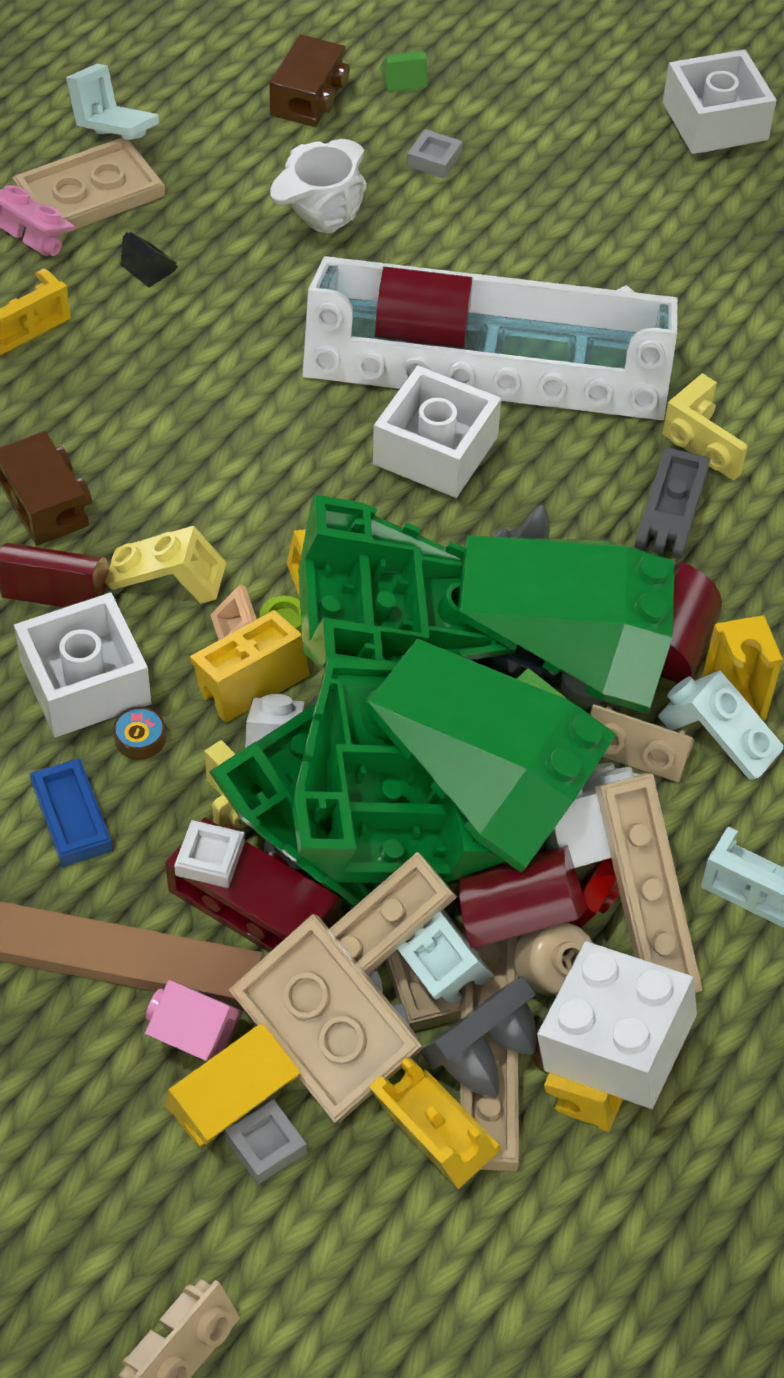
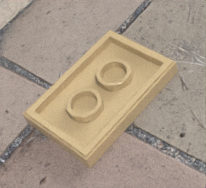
(94, 183)
(326, 1017)

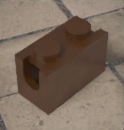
(308, 80)
(42, 488)

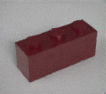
(263, 899)

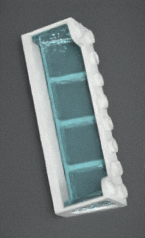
(521, 341)

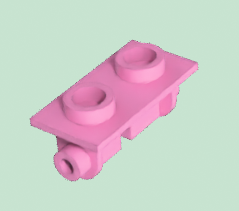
(41, 221)

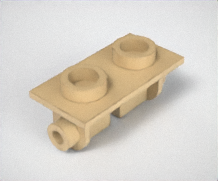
(645, 744)
(197, 1325)

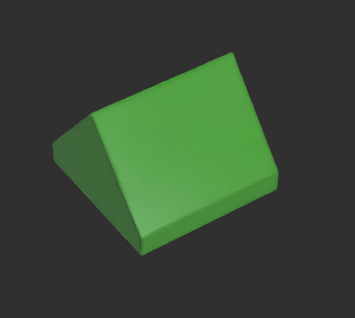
(404, 71)

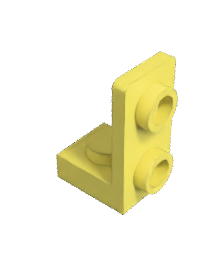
(690, 427)
(178, 553)

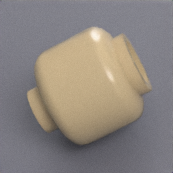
(548, 955)

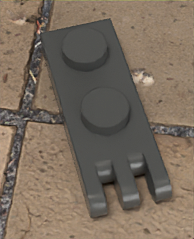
(673, 501)

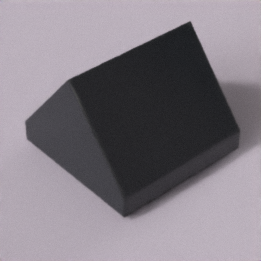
(145, 260)

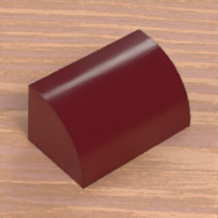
(423, 307)
(50, 575)
(695, 613)
(509, 903)

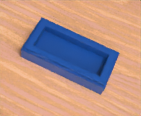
(71, 812)

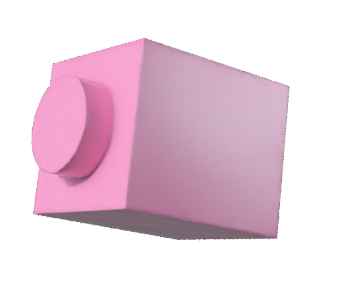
(191, 1020)

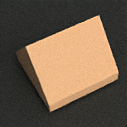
(233, 613)

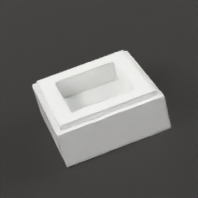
(209, 854)

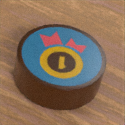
(139, 733)

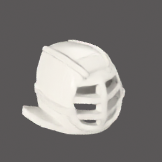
(322, 183)

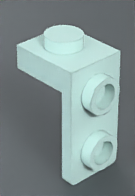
(96, 105)
(726, 718)

